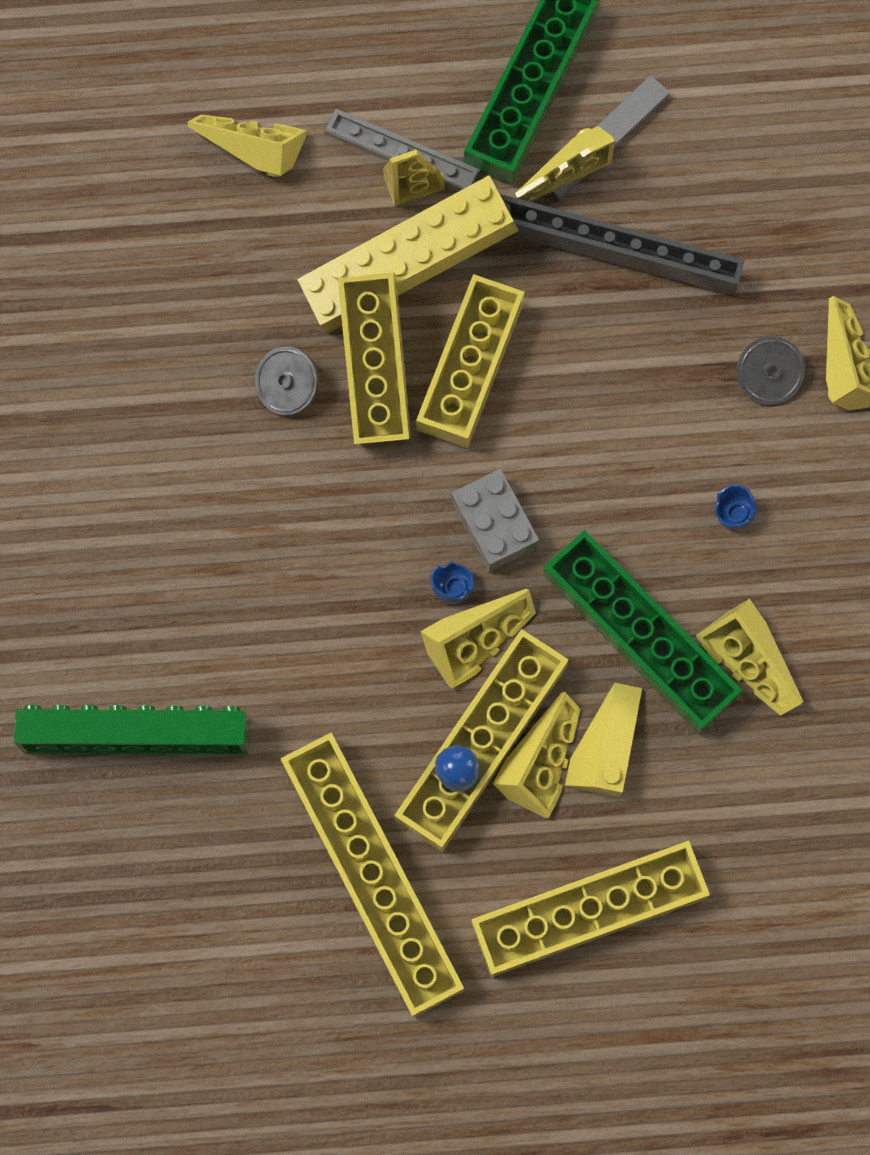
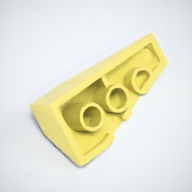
(263, 148)
(581, 156)
(411, 177)
(846, 358)
(469, 637)
(749, 650)
(605, 749)
(535, 766)

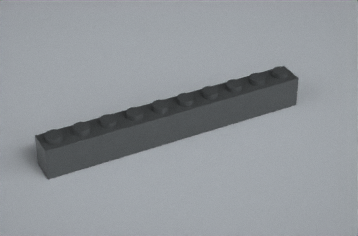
(625, 246)

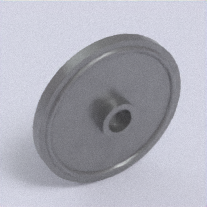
(770, 370)
(286, 380)

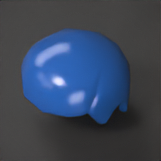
(735, 507)
(452, 582)
(457, 768)

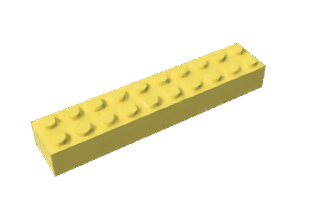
(372, 875)

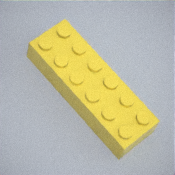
(374, 358)
(470, 361)

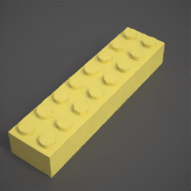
(415, 247)
(490, 731)
(590, 908)

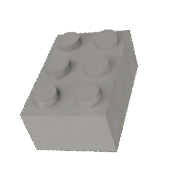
(494, 520)

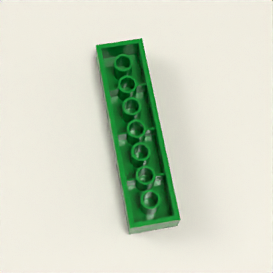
(529, 86)
(641, 632)
(132, 730)

